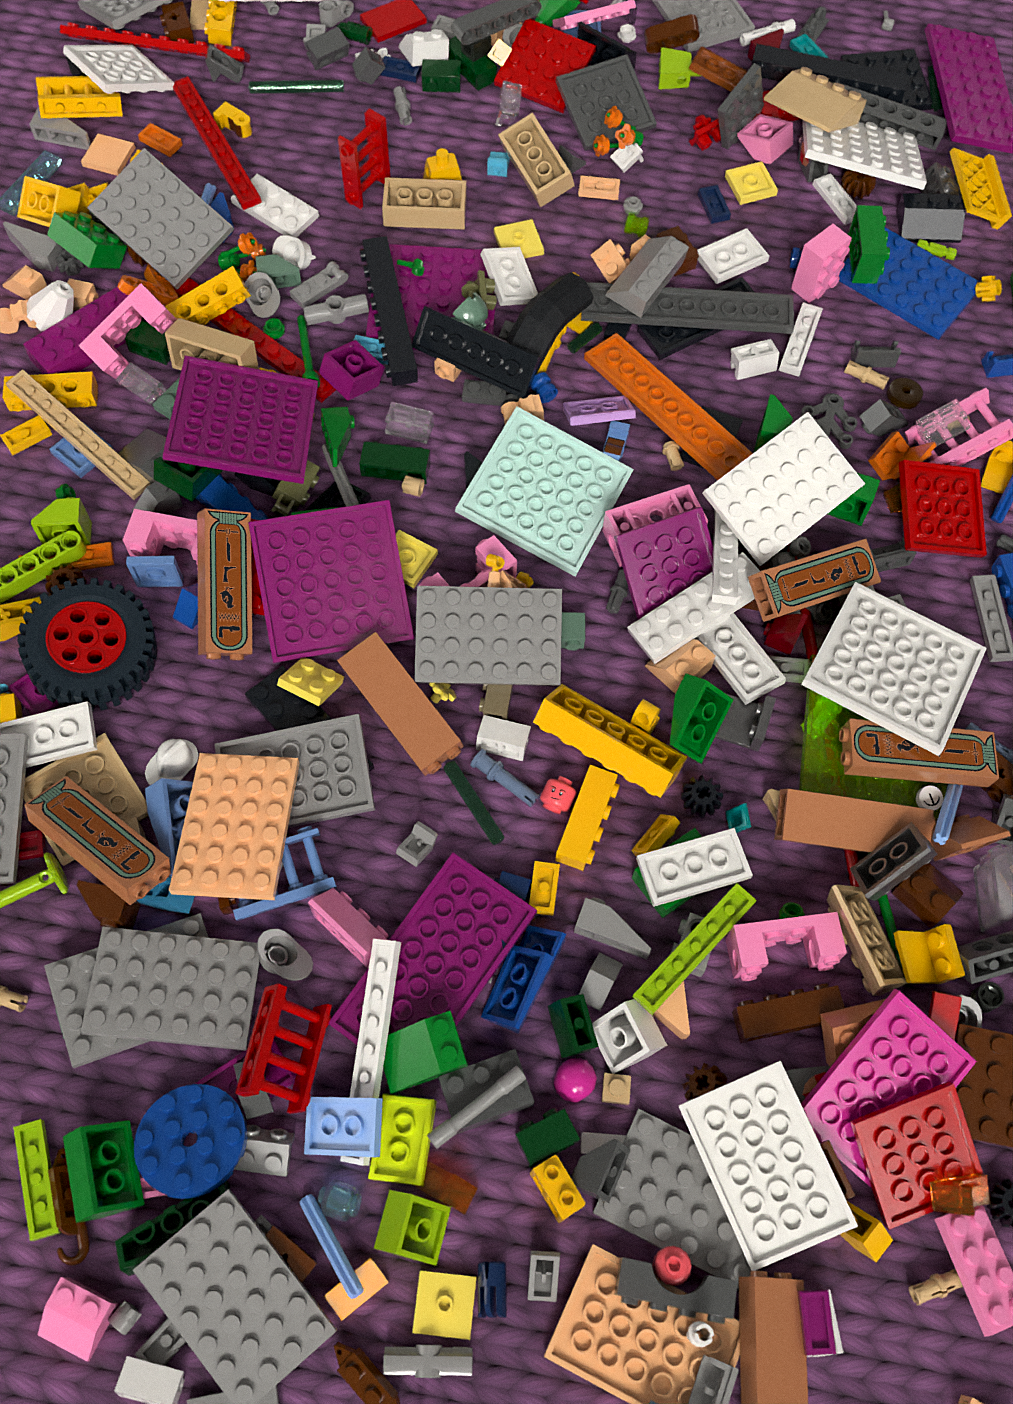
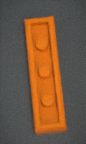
(96, 556)

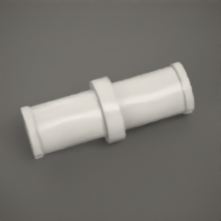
(706, 1331)

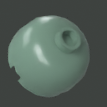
(473, 311)

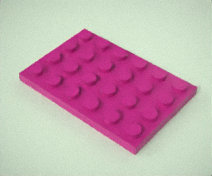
(886, 1062)

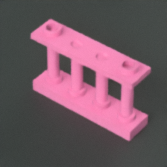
(979, 443)

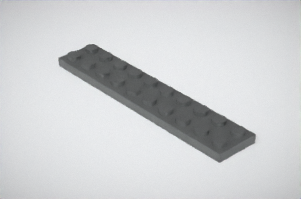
(700, 310)

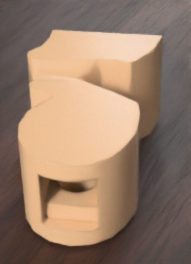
(11, 317)
(531, 404)

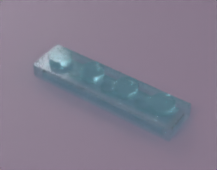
(40, 169)

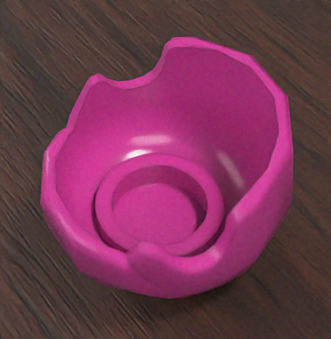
(575, 1079)

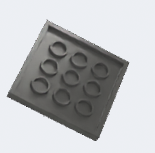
(597, 89)

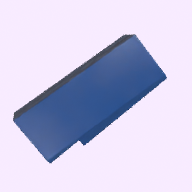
(523, 977)

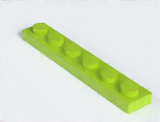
(694, 949)

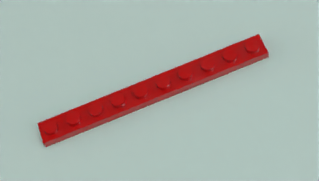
(146, 41)
(216, 144)
(265, 346)

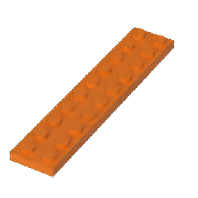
(667, 406)

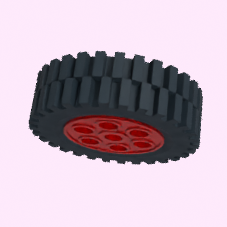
(78, 679)

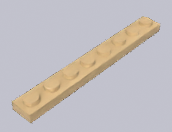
(78, 434)

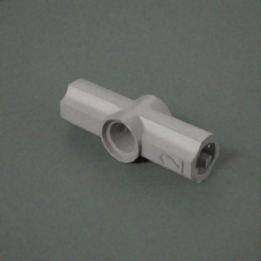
(335, 309)
(428, 1361)

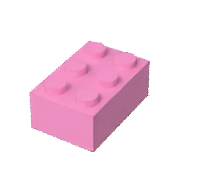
(821, 263)

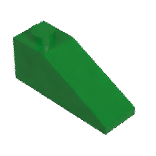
(336, 428)

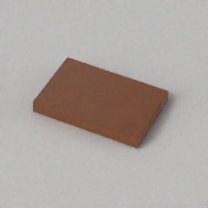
(717, 69)

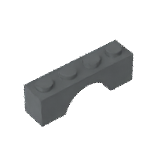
(712, 1297)

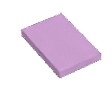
(598, 410)

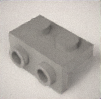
(266, 1151)

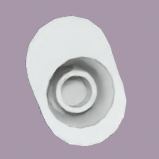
(294, 251)
(172, 760)

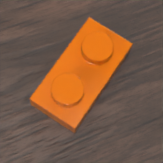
(160, 139)

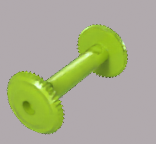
(36, 882)

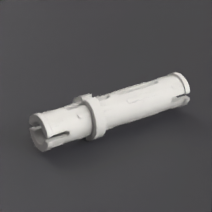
(788, 26)

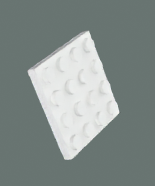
(118, 68)

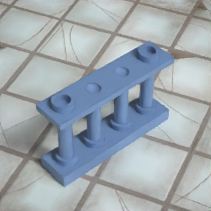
(296, 890)

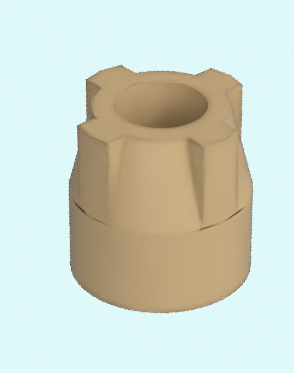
(413, 486)

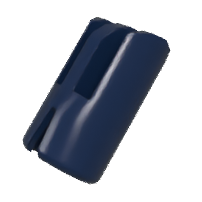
(492, 1289)

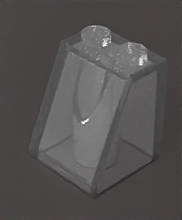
(994, 887)

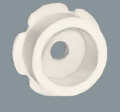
(627, 33)

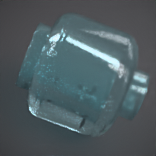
(340, 1200)

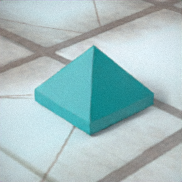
(738, 818)

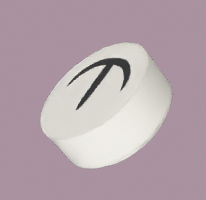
(929, 798)

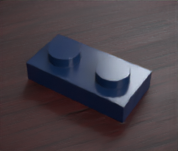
(400, 69)
(714, 204)

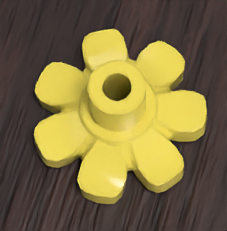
(443, 692)

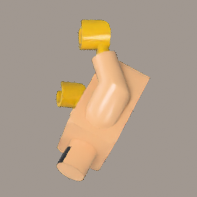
(503, 579)

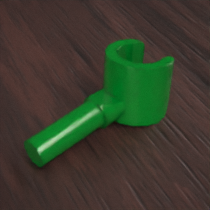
(417, 266)

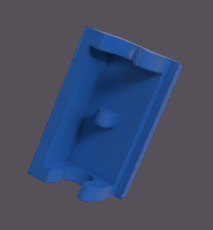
(997, 365)

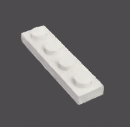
(800, 339)

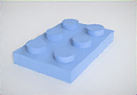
(343, 1126)

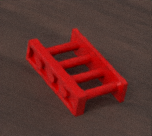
(378, 158)
(260, 1051)

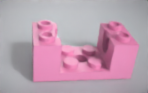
(112, 330)
(639, 513)
(152, 530)
(484, 547)
(819, 932)

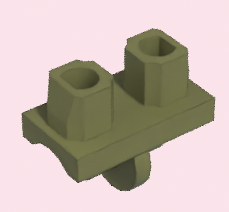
(481, 287)

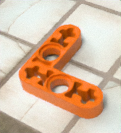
(155, 284)

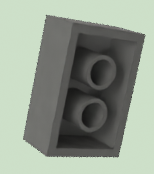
(470, 1082)

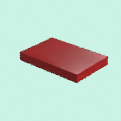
(393, 19)

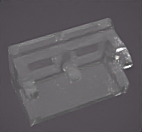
(508, 102)
(141, 383)
(409, 422)
(943, 423)

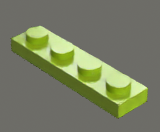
(34, 1167)

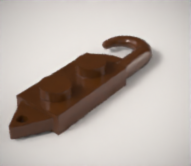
(64, 1210)
(364, 1376)

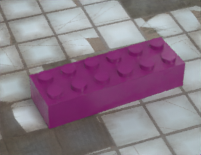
(58, 347)

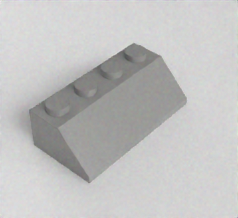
(648, 274)

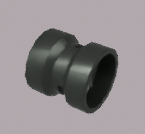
(992, 995)

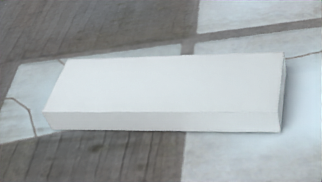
(836, 197)

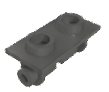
(815, 24)

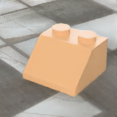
(689, 659)

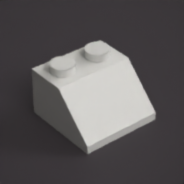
(425, 46)
(627, 1035)

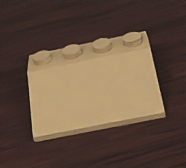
(817, 100)
(866, 940)

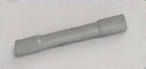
(451, 1126)

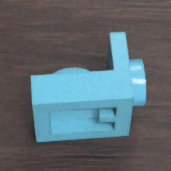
(498, 164)

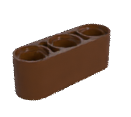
(672, 33)

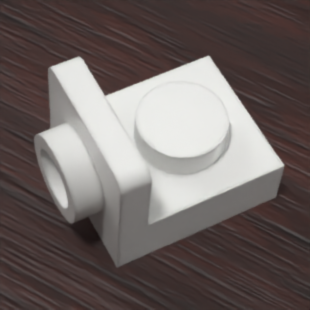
(627, 157)

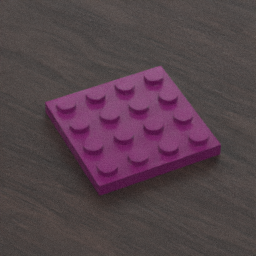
(665, 558)

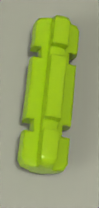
(937, 249)

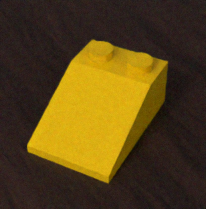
(42, 199)

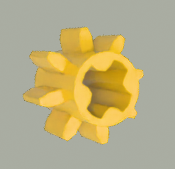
(988, 288)

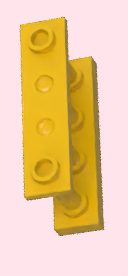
(75, 98)

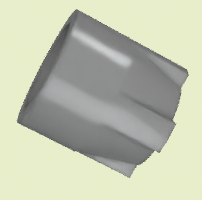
(124, 1317)

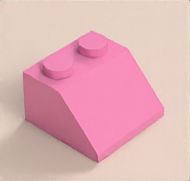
(767, 138)
(76, 1317)

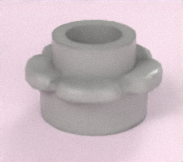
(632, 205)

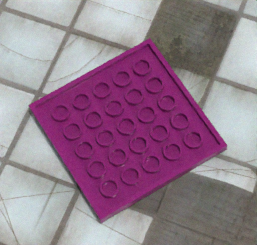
(439, 285)
(241, 420)
(330, 580)

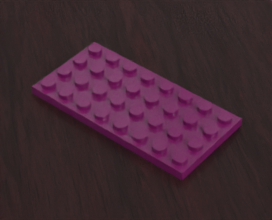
(971, 88)
(446, 948)

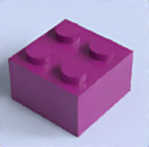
(351, 370)

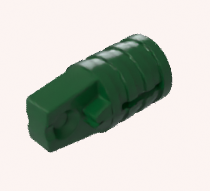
(356, 32)

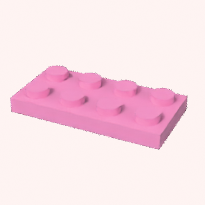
(594, 15)
(980, 1267)

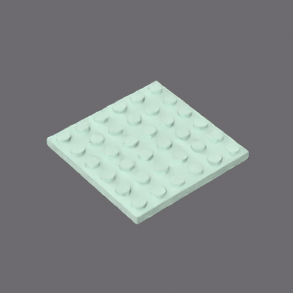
(544, 491)

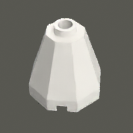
(51, 304)

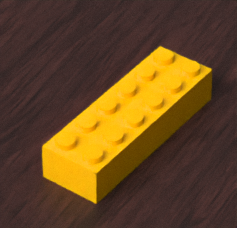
(610, 740)

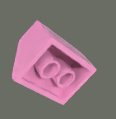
(347, 923)

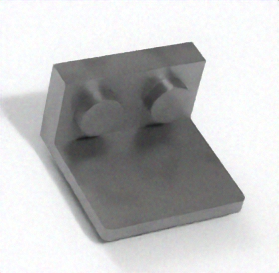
(941, 180)
(746, 723)

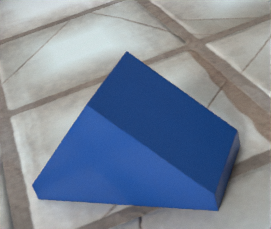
(187, 606)

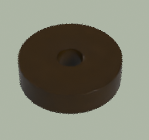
(905, 393)

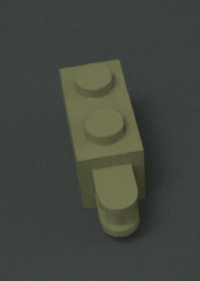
(294, 494)

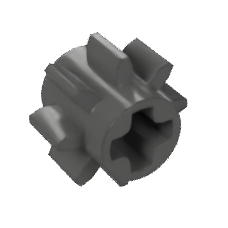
(69, 263)

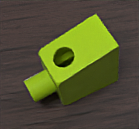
(674, 69)

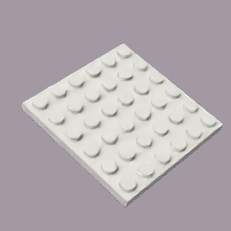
(868, 151)
(895, 668)

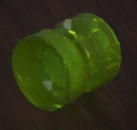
(636, 225)

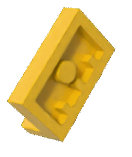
(557, 1188)

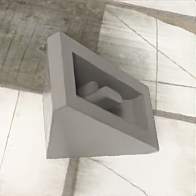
(600, 980)
(543, 1275)

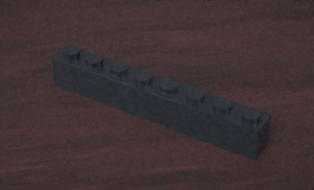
(779, 62)
(389, 310)

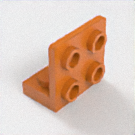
(894, 450)

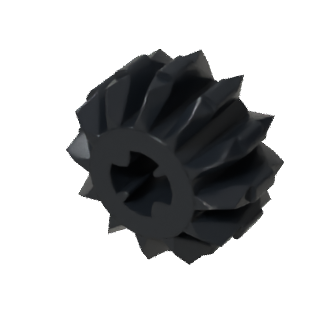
(695, 789)
(1001, 1196)

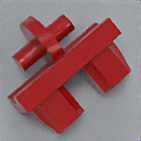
(703, 129)

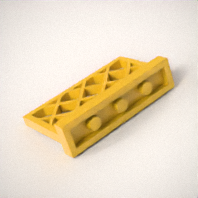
(988, 188)

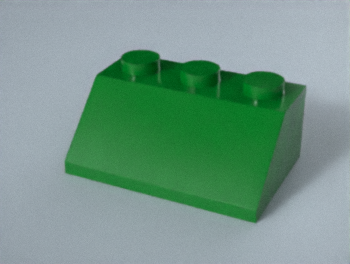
(774, 421)
(102, 1170)

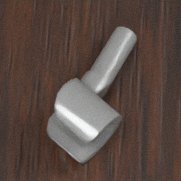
(888, 23)

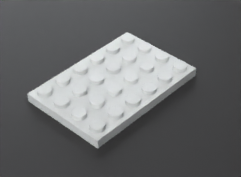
(783, 488)
(767, 1166)

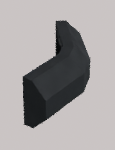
(549, 313)

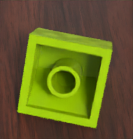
(60, 517)
(412, 1227)

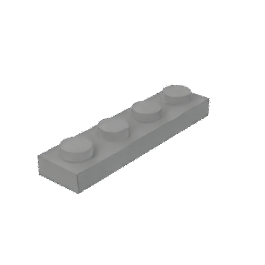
(992, 618)

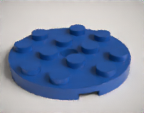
(195, 1169)

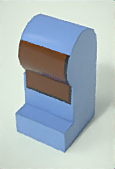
(616, 439)

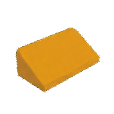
(370, 1279)

